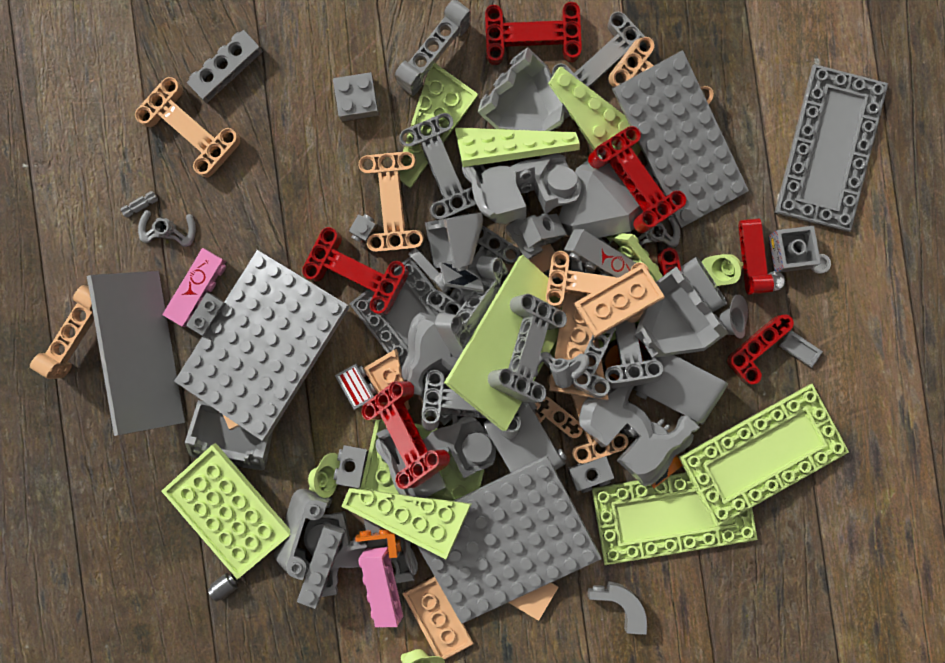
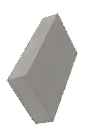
(800, 348)

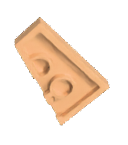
(385, 371)

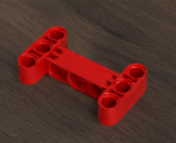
(533, 33)
(637, 179)
(354, 271)
(391, 408)

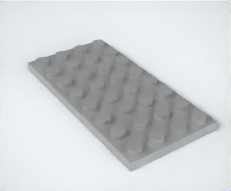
(681, 137)

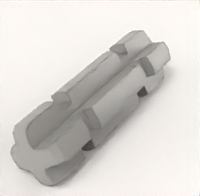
(139, 204)

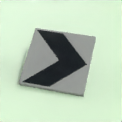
(465, 279)

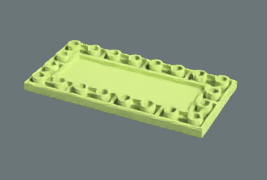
(494, 344)
(763, 455)
(661, 521)

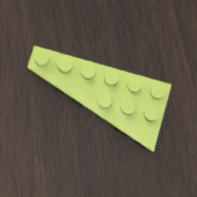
(439, 95)
(591, 112)
(497, 145)
(421, 520)

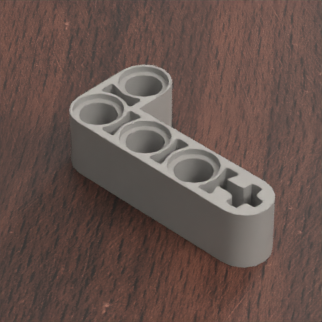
(596, 354)

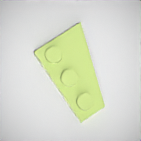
(631, 248)

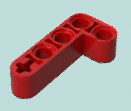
(754, 259)
(761, 344)

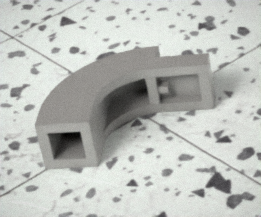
(634, 612)

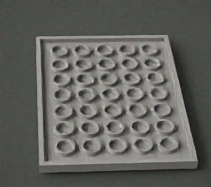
(262, 345)
(512, 541)

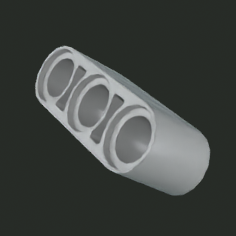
(703, 283)

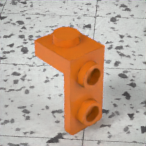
(394, 545)

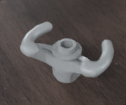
(160, 232)
(660, 233)
(564, 370)

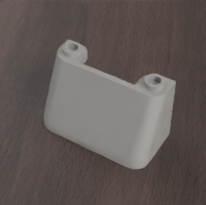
(454, 240)
(684, 388)
(530, 443)
(238, 444)
(302, 505)

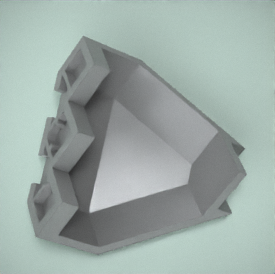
(524, 97)
(603, 204)
(679, 321)

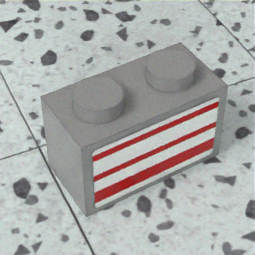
(355, 385)

